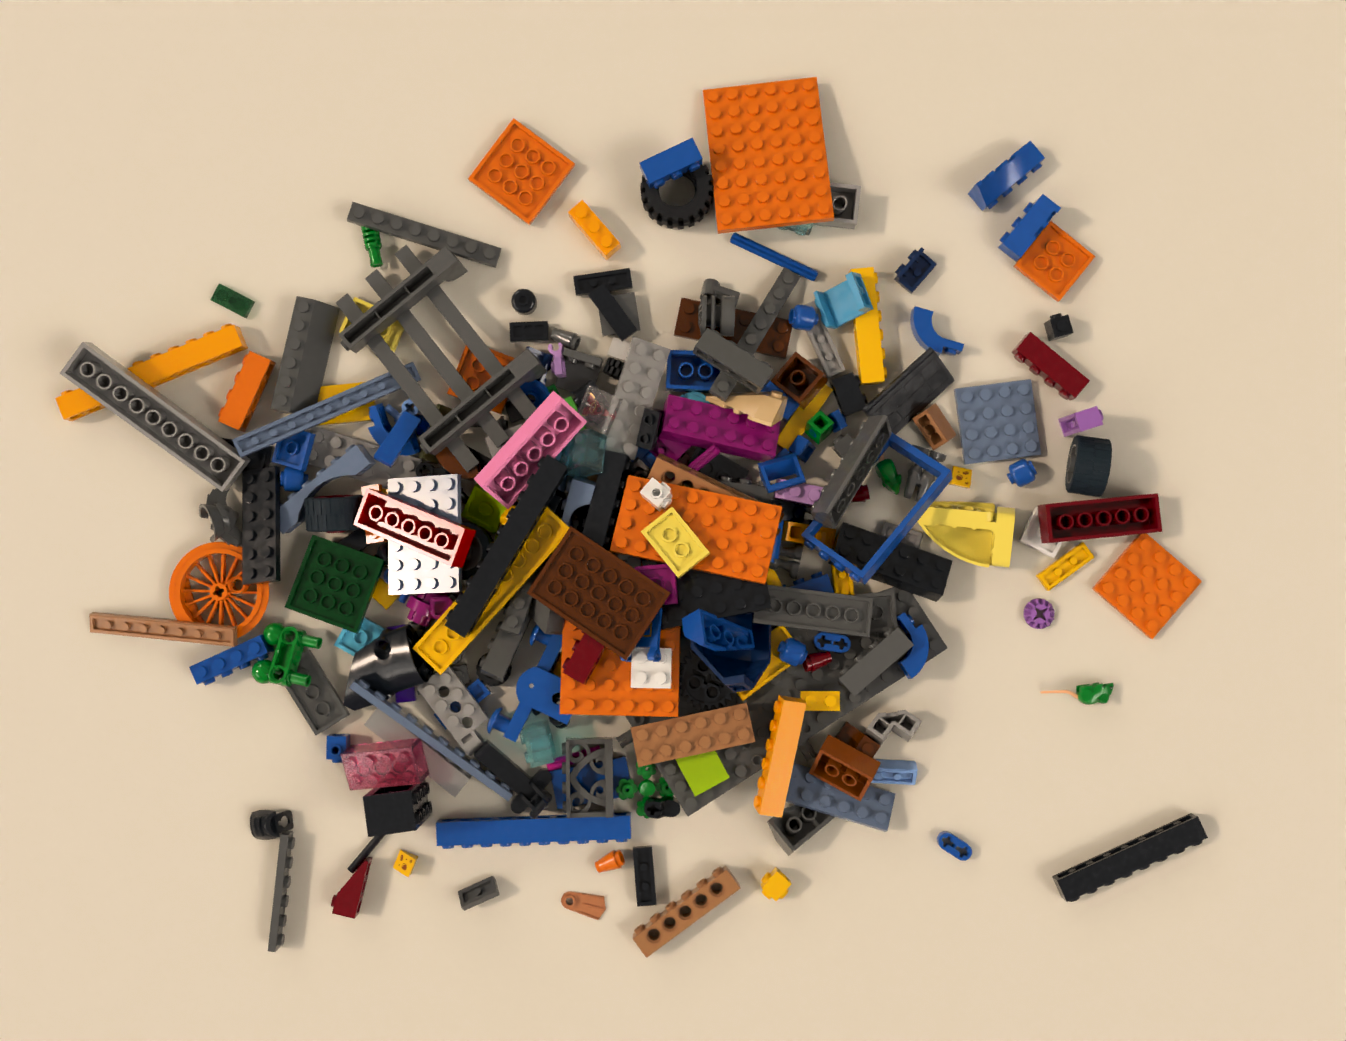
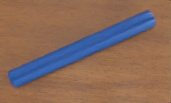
(773, 256)

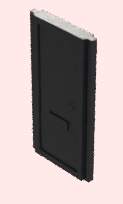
(911, 391)

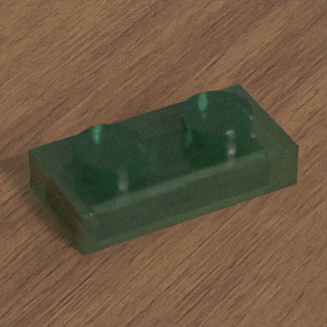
(232, 300)

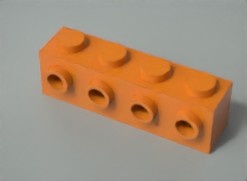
(246, 391)

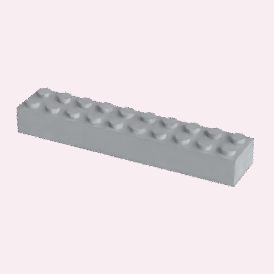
(154, 416)

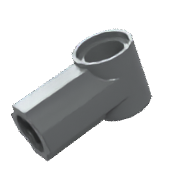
(713, 287)

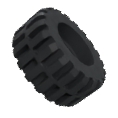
(680, 215)

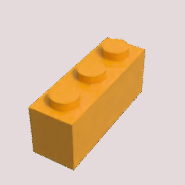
(594, 229)

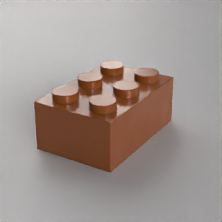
(844, 767)

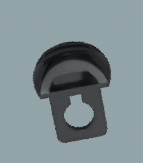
(265, 824)

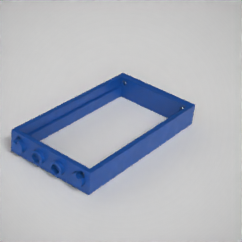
(943, 476)

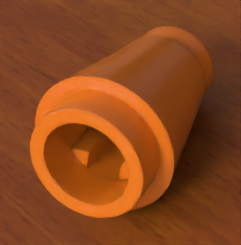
(611, 861)

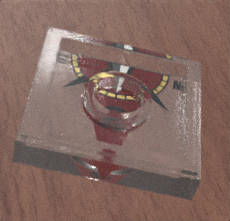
(599, 409)

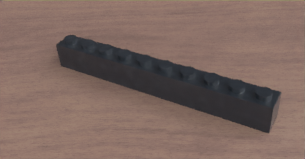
(507, 545)

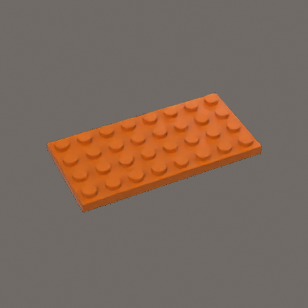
(732, 529)

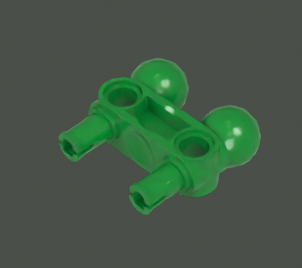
(286, 656)

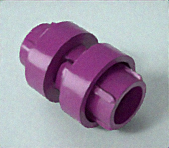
(420, 608)

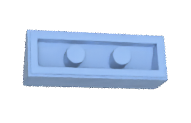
(896, 772)

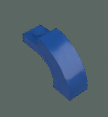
(927, 337)
(382, 428)
(916, 655)

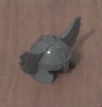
(222, 518)

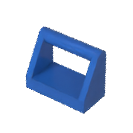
(780, 468)

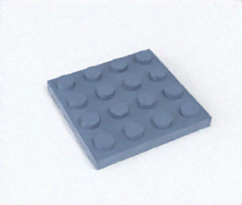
(997, 421)

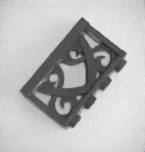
(606, 797)

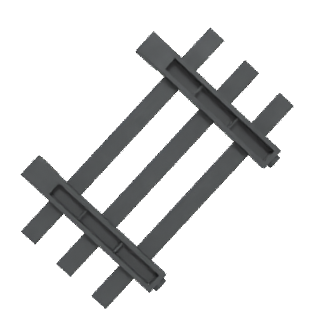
(474, 405)

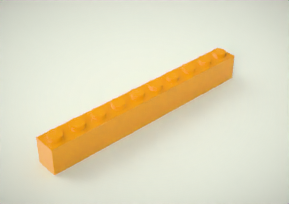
(164, 367)

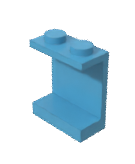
(843, 301)

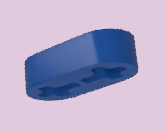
(832, 638)
(956, 842)

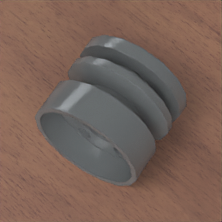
(717, 315)

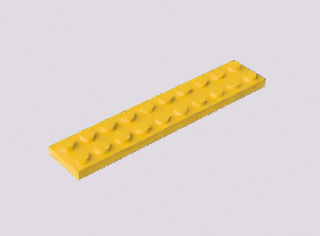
(442, 645)

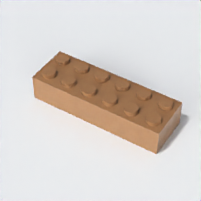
(692, 734)

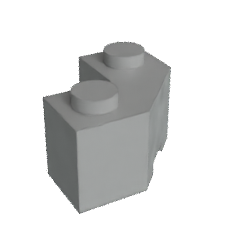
(899, 722)

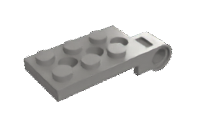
(467, 738)

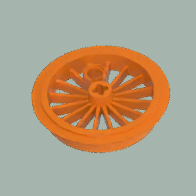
(185, 605)

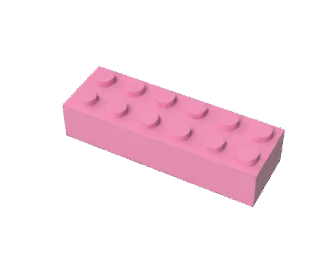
(541, 435)

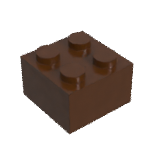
(800, 380)

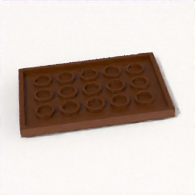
(598, 593)

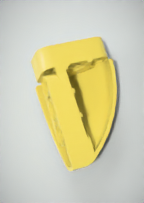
(971, 531)

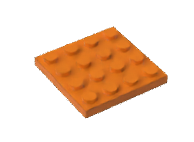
(521, 171)
(1146, 585)

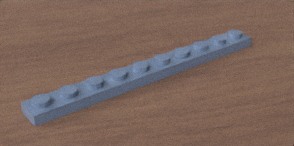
(319, 413)
(426, 734)

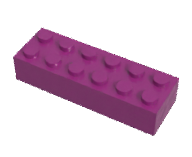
(709, 424)

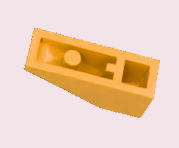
(792, 533)

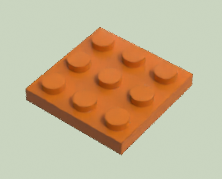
(1054, 261)
(476, 374)

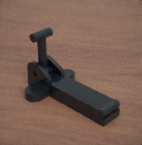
(529, 789)

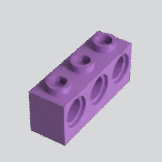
(1081, 421)

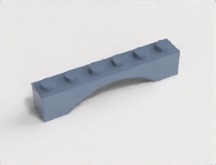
(353, 462)

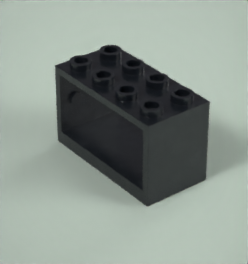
(396, 808)

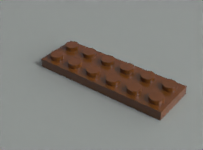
(773, 344)

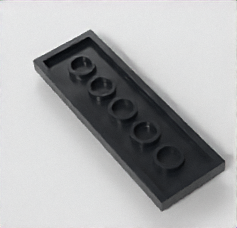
(261, 526)

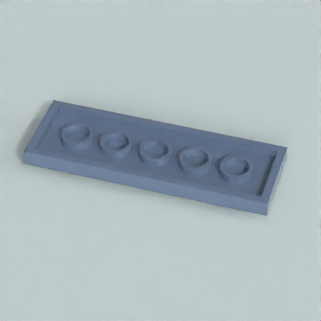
(819, 796)

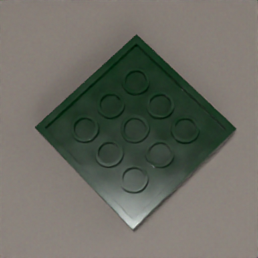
(335, 584)

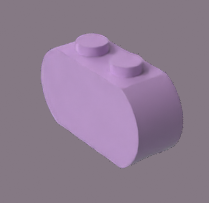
(800, 494)

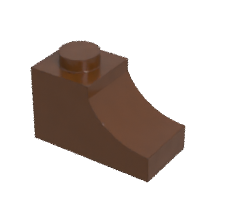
(857, 739)

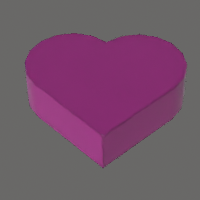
(439, 605)

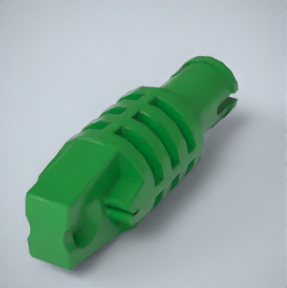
(372, 245)

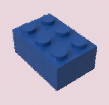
(689, 372)

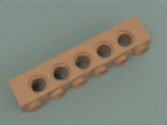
(682, 472)
(649, 944)

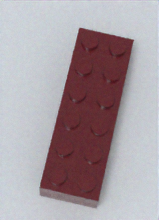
(1099, 518)

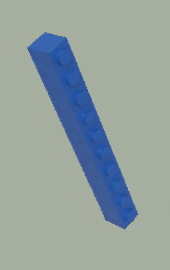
(528, 830)

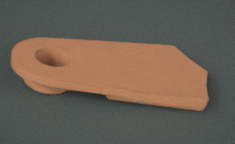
(585, 904)

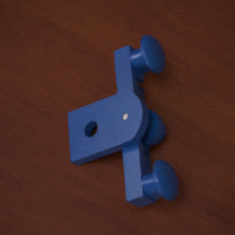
(534, 690)

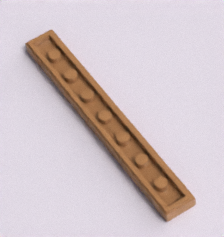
(163, 629)

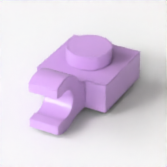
(558, 364)

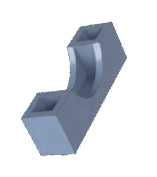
(579, 494)

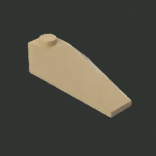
(762, 408)

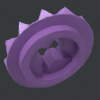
(1030, 613)

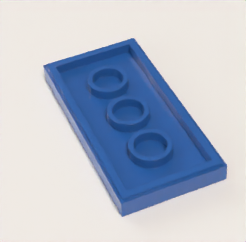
(587, 778)

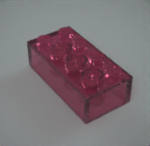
(385, 764)

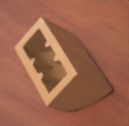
(934, 426)

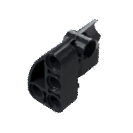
(387, 666)

